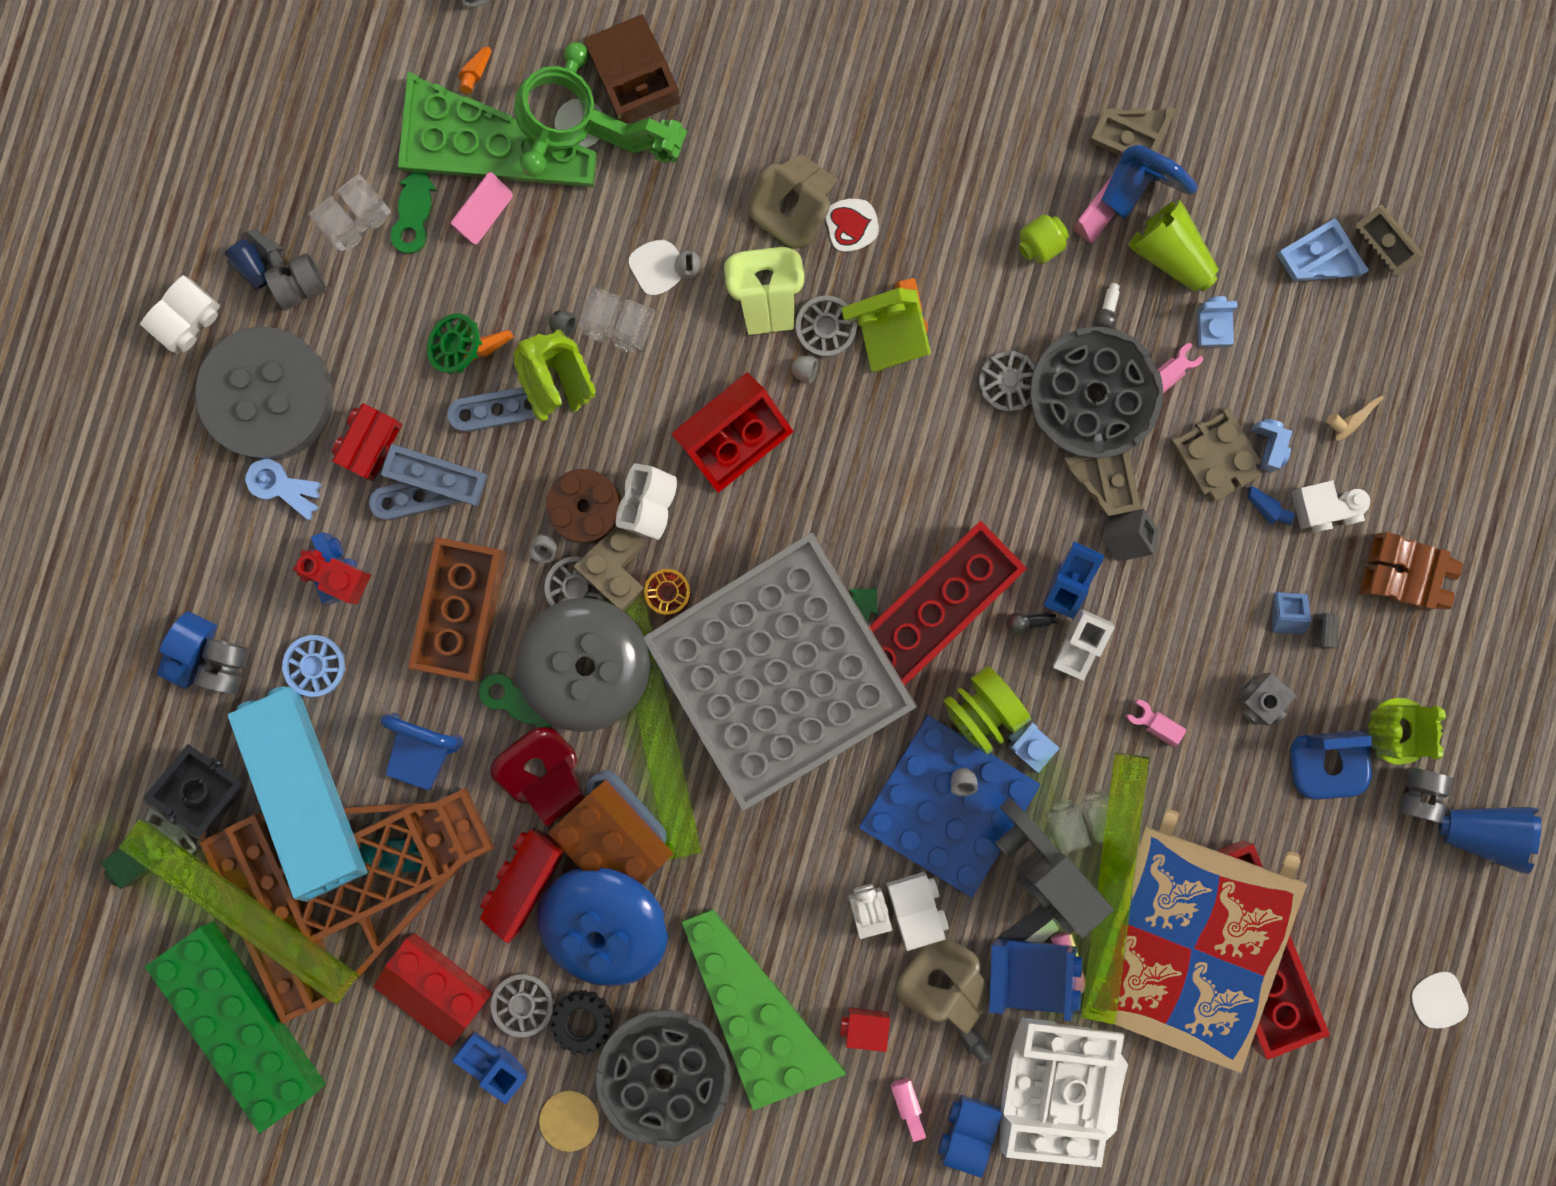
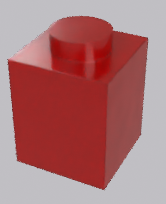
(865, 1029)

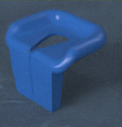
(1135, 172)
(417, 751)
(1307, 764)

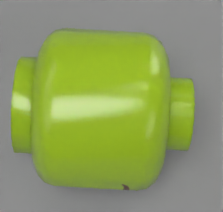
(1043, 239)

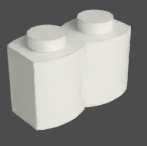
(181, 315)
(646, 501)
(916, 910)

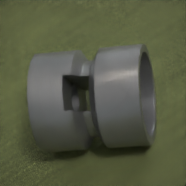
(295, 282)
(221, 666)
(1429, 783)

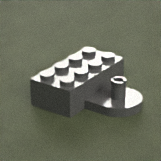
(1052, 876)

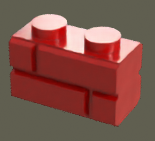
(366, 441)

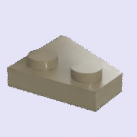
(1124, 129)
(1107, 482)

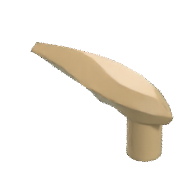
(1351, 424)

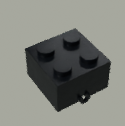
(194, 792)

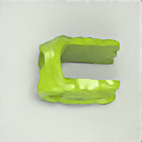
(558, 352)
(1424, 735)

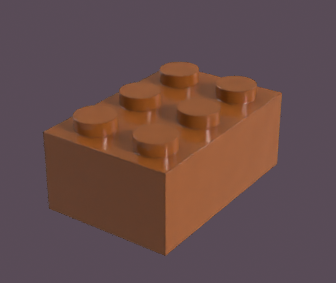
(610, 835)

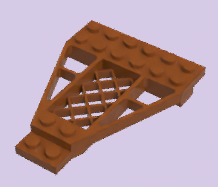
(244, 853)

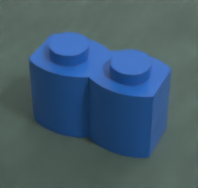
(970, 1135)

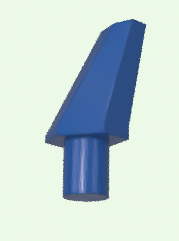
(1269, 507)

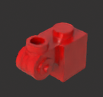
(334, 577)

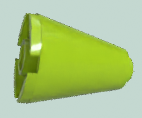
(1176, 247)

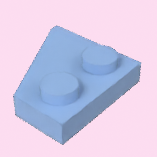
(1322, 255)

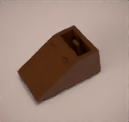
(632, 70)

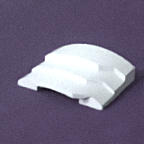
(1061, 1093)

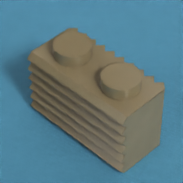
(1389, 241)

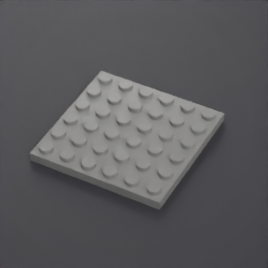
(779, 672)

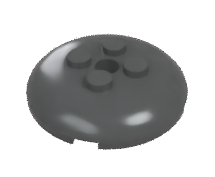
(1123, 375)
(549, 658)
(655, 1110)

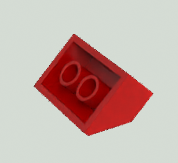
(732, 432)
(521, 884)
(432, 989)

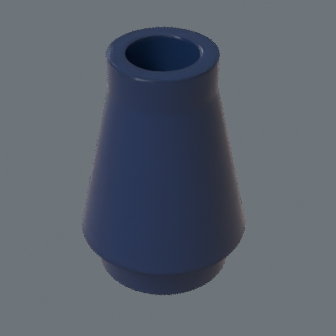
(247, 263)

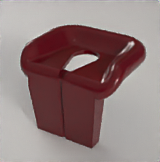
(549, 794)

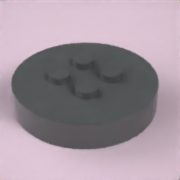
(264, 393)

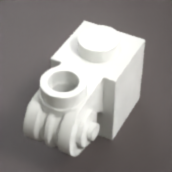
(1319, 506)
(869, 911)

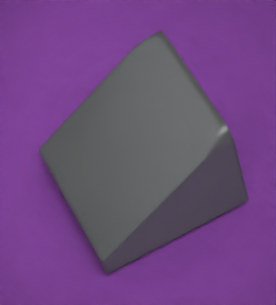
(1325, 630)

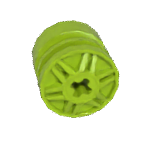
(986, 710)

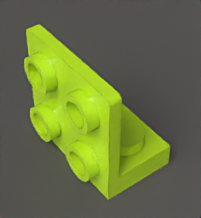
(891, 327)

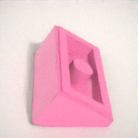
(482, 209)
(1094, 218)

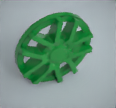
(453, 343)

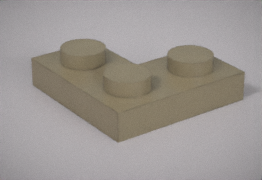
(604, 567)

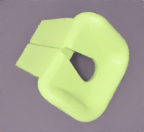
(765, 306)

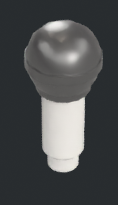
(1106, 316)

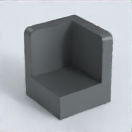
(1130, 535)

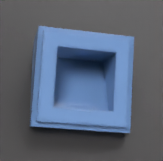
(1290, 613)

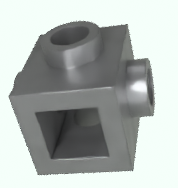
(1265, 700)

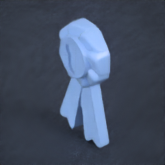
(268, 480)

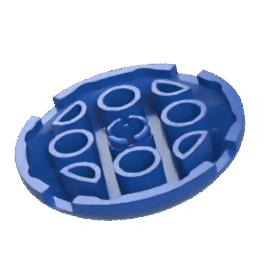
(615, 906)

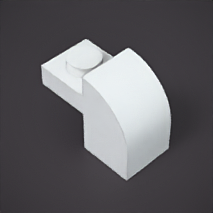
(1083, 641)

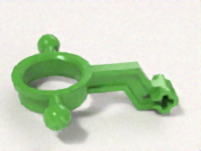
(662, 138)

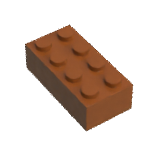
(457, 609)

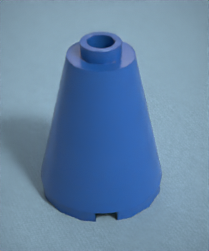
(1495, 834)

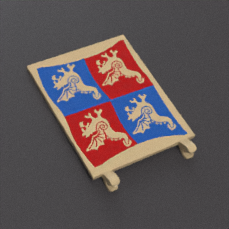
(1203, 945)

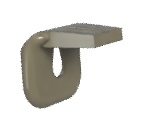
(813, 205)
(958, 1005)

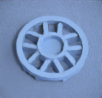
(313, 665)

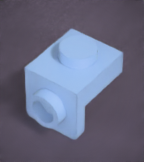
(1276, 450)

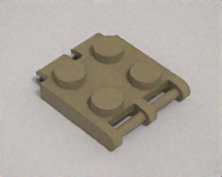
(1218, 456)

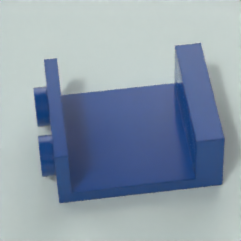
(1034, 977)

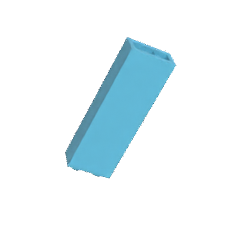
(296, 794)

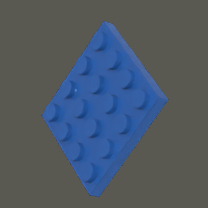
(931, 824)

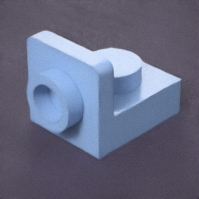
(1216, 322)
(1032, 746)

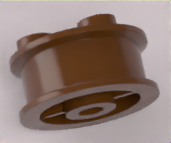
(566, 499)

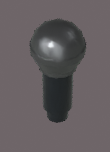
(1018, 622)

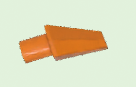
(473, 70)
(492, 342)

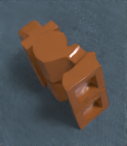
(1419, 577)

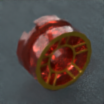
(667, 578)

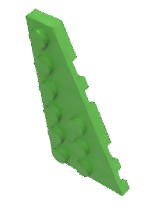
(471, 139)
(764, 1032)

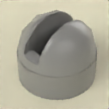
(680, 264)
(805, 368)
(541, 555)
(963, 782)

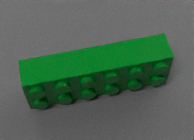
(235, 1026)

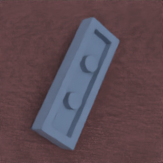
(434, 475)

